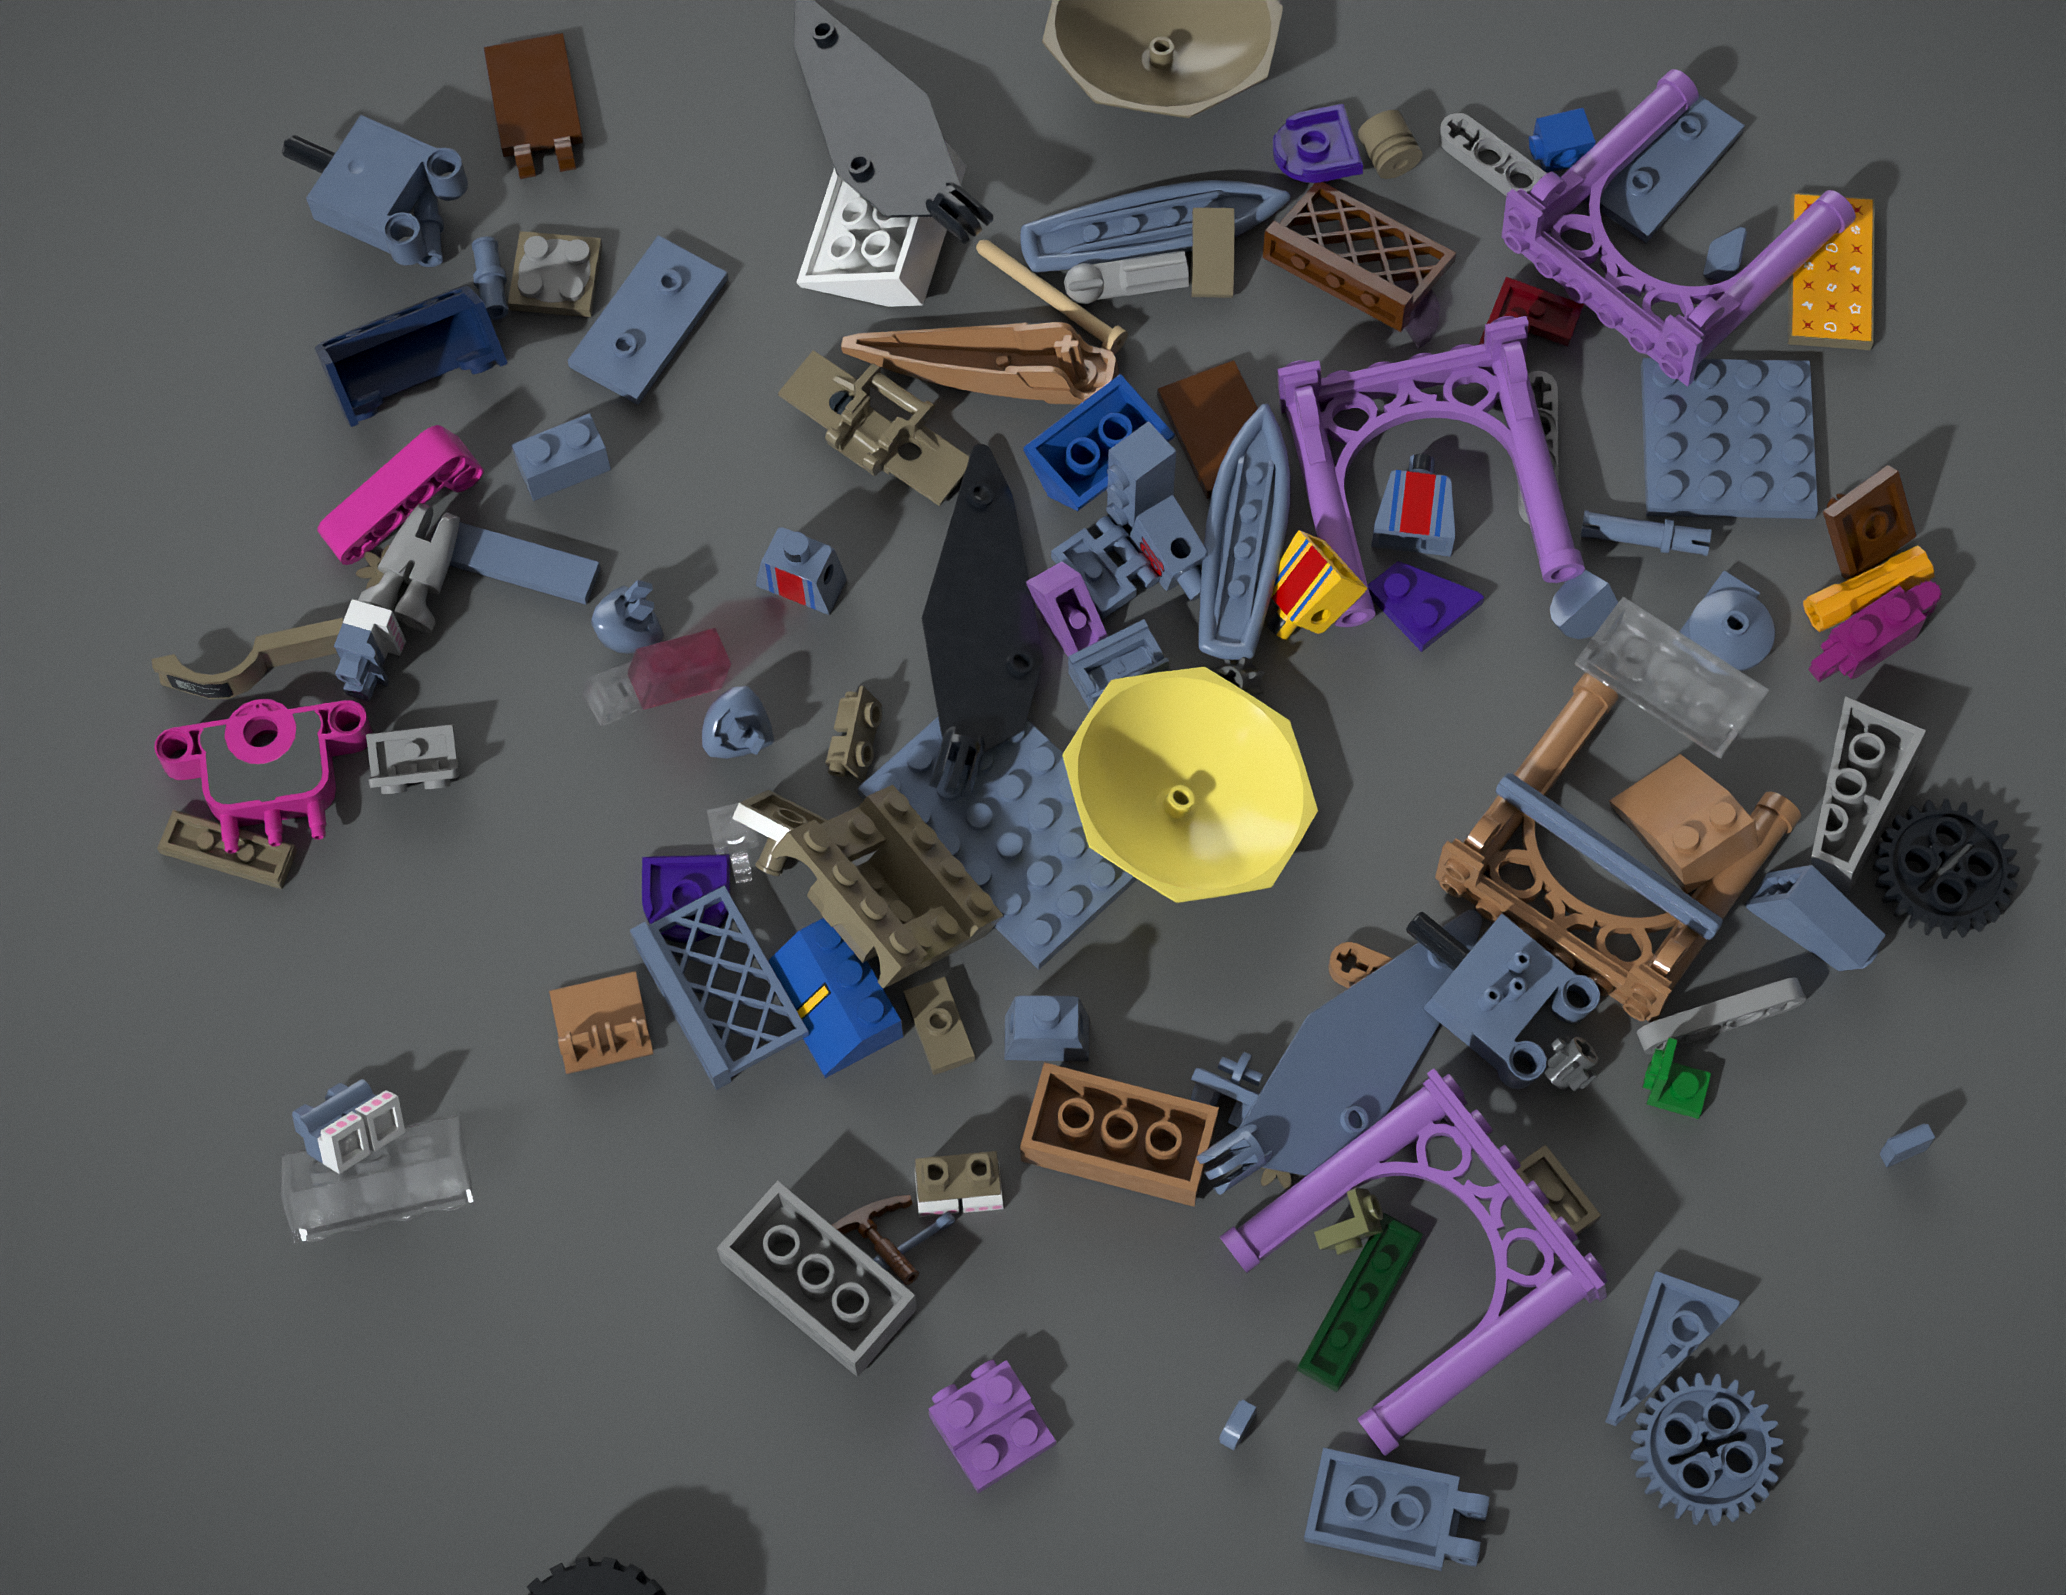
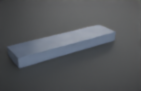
(524, 563)

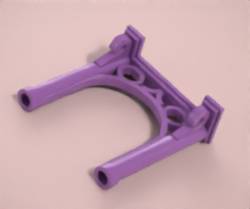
(1679, 341)
(1503, 354)
(1497, 1333)

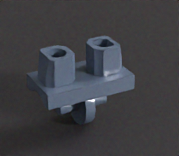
(1211, 1086)

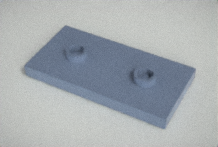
(1669, 169)
(647, 320)

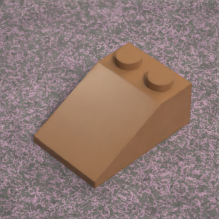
(1687, 822)

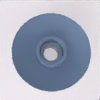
(1740, 647)

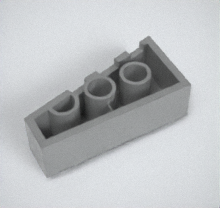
(1865, 780)

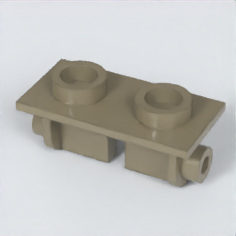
(858, 716)

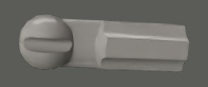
(1126, 277)

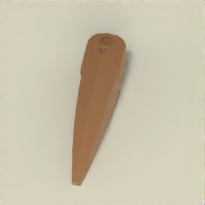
(998, 360)

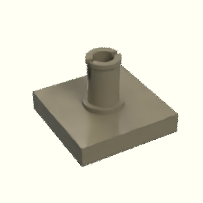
(772, 817)

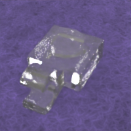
(732, 838)

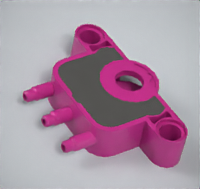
(268, 782)

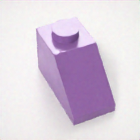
(1067, 608)

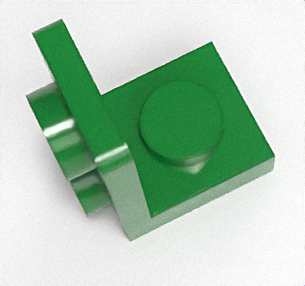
(1675, 1085)

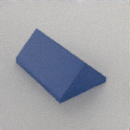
(1074, 451)

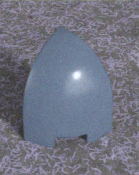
(1582, 605)

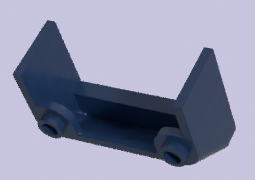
(408, 350)

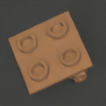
(601, 1022)

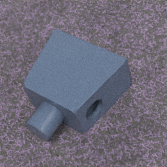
(1047, 1029)

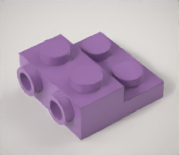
(990, 1424)

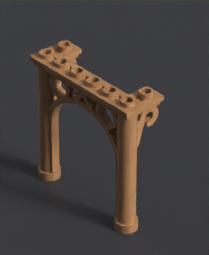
(1640, 984)

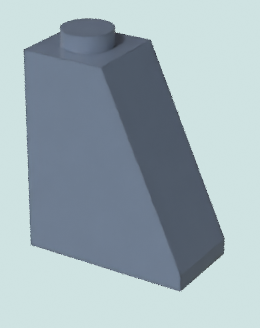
(1816, 917)

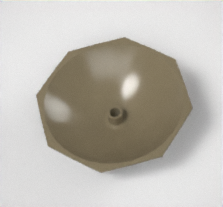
(1164, 52)

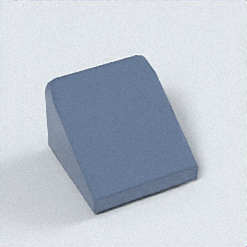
(1725, 255)

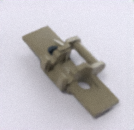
(867, 437)

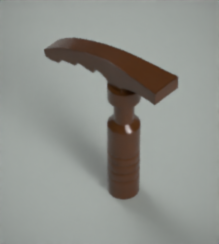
(862, 1220)

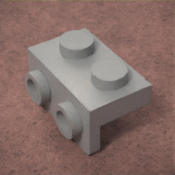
(413, 757)

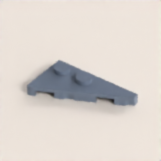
(1669, 1329)

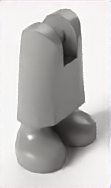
(418, 565)

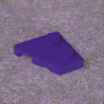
(1422, 602)

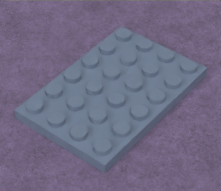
(1013, 836)

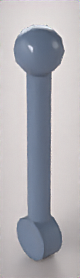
(940, 1224)

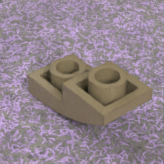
(1212, 252)

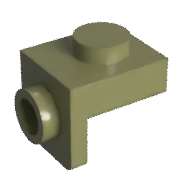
(1347, 1235)

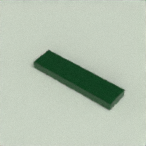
(1359, 1303)

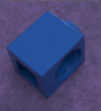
(1561, 139)

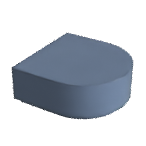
(1238, 1424)

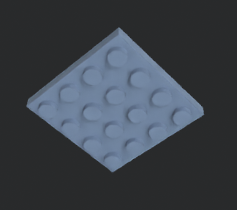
(1730, 440)

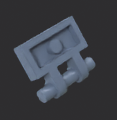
(1106, 581)

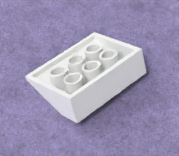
(871, 256)

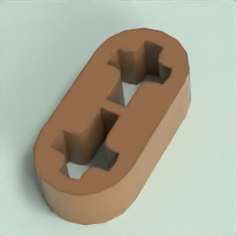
(1365, 959)

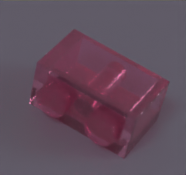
(679, 668)

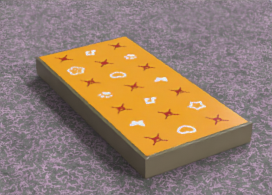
(1835, 287)

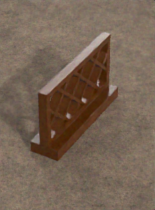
(1341, 273)

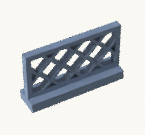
(685, 1005)

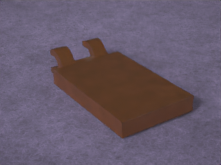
(534, 100)
(1207, 416)

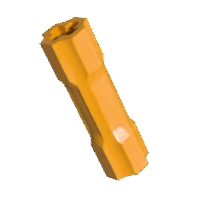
(1850, 597)

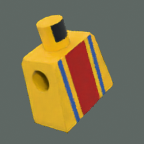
(1312, 587)

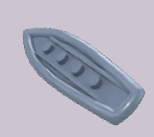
(1141, 223)
(1244, 538)

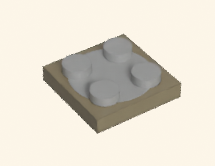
(555, 274)

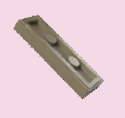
(202, 844)

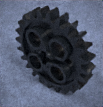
(1975, 895)

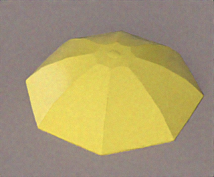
(1190, 784)

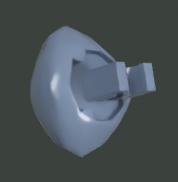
(627, 619)
(736, 725)

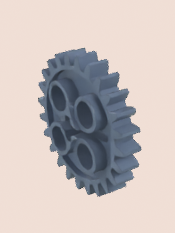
(1723, 1487)

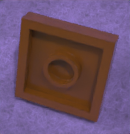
(1869, 522)

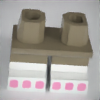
(954, 1177)

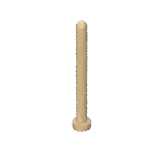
(1112, 339)

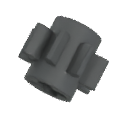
(1246, 674)
(1570, 1063)

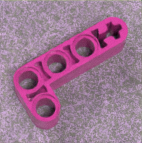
(392, 493)

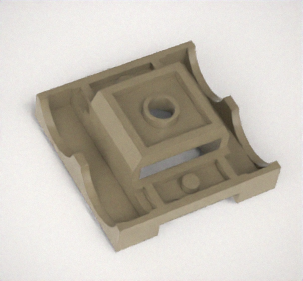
(902, 903)

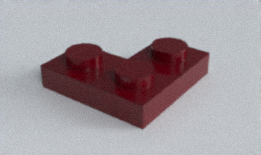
(1546, 312)

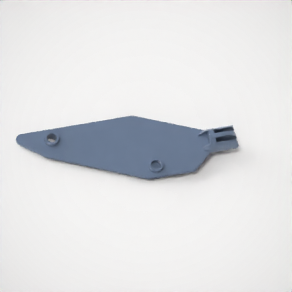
(1341, 1068)

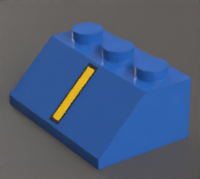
(835, 998)

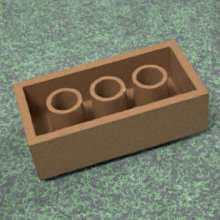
(1118, 1134)

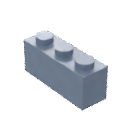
(1139, 474)

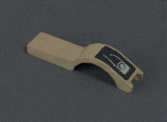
(267, 652)

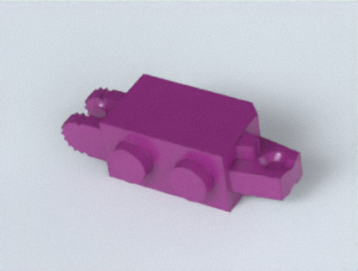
(1876, 632)

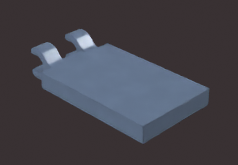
(1392, 1511)

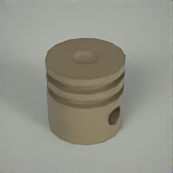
(1390, 144)

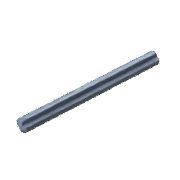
(1609, 856)

